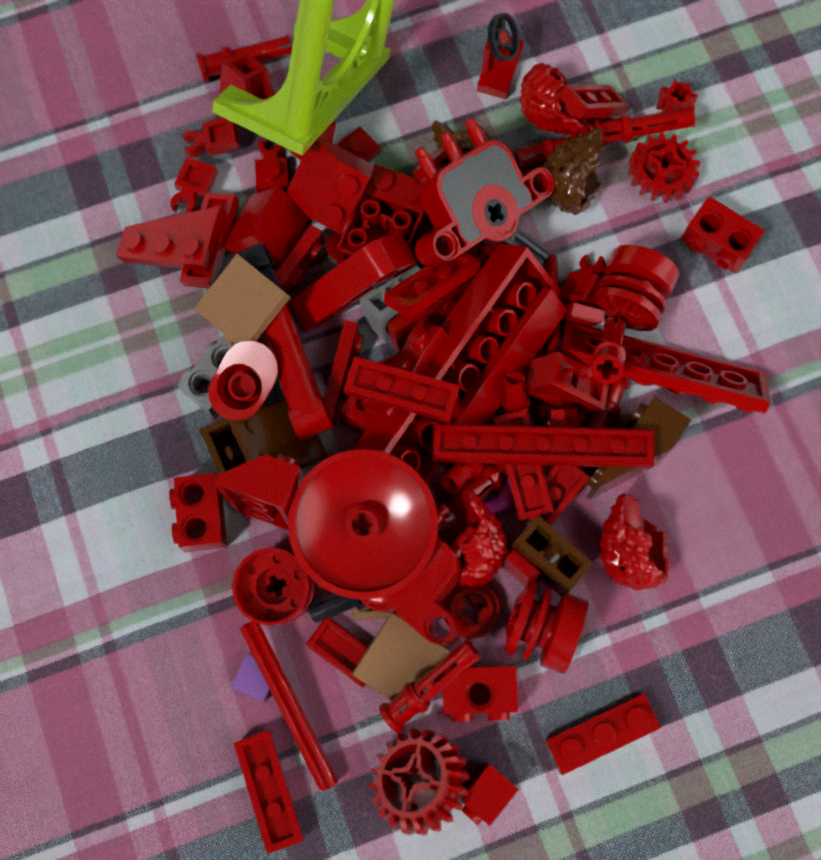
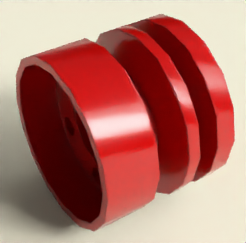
(636, 286)
(254, 584)
(546, 626)

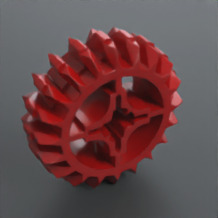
(420, 752)

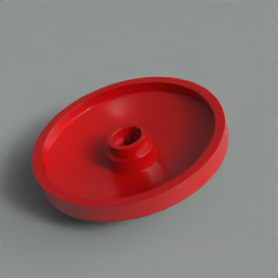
(363, 524)

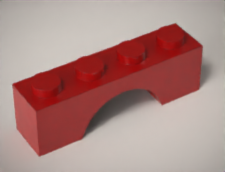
(253, 77)

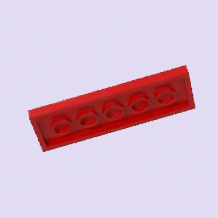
(676, 369)

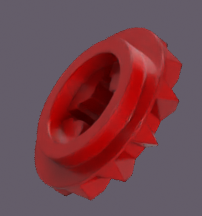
(487, 616)

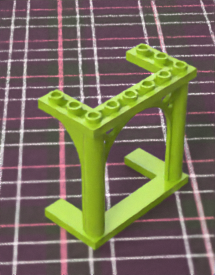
(305, 102)

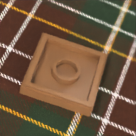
(241, 301)
(397, 658)

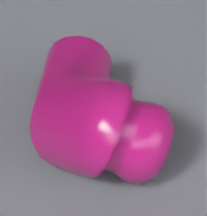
(503, 502)

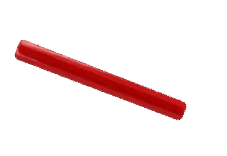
(289, 706)

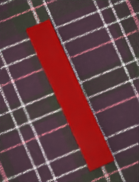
(513, 356)
(544, 445)

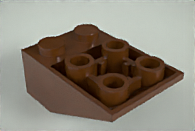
(667, 427)
(263, 433)

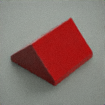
(269, 219)

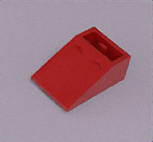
(385, 208)

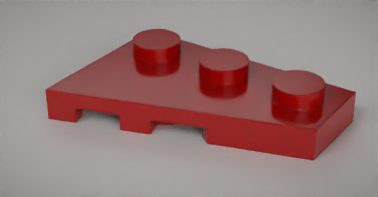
(173, 241)

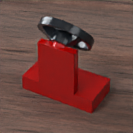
(500, 57)

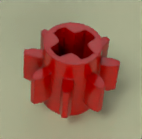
(676, 97)

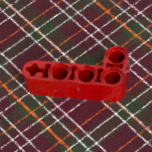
(351, 280)

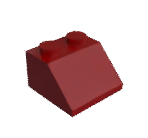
(329, 184)

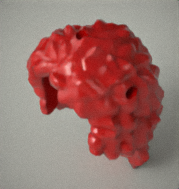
(543, 106)
(487, 545)
(633, 547)

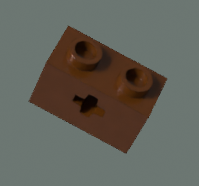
(553, 555)

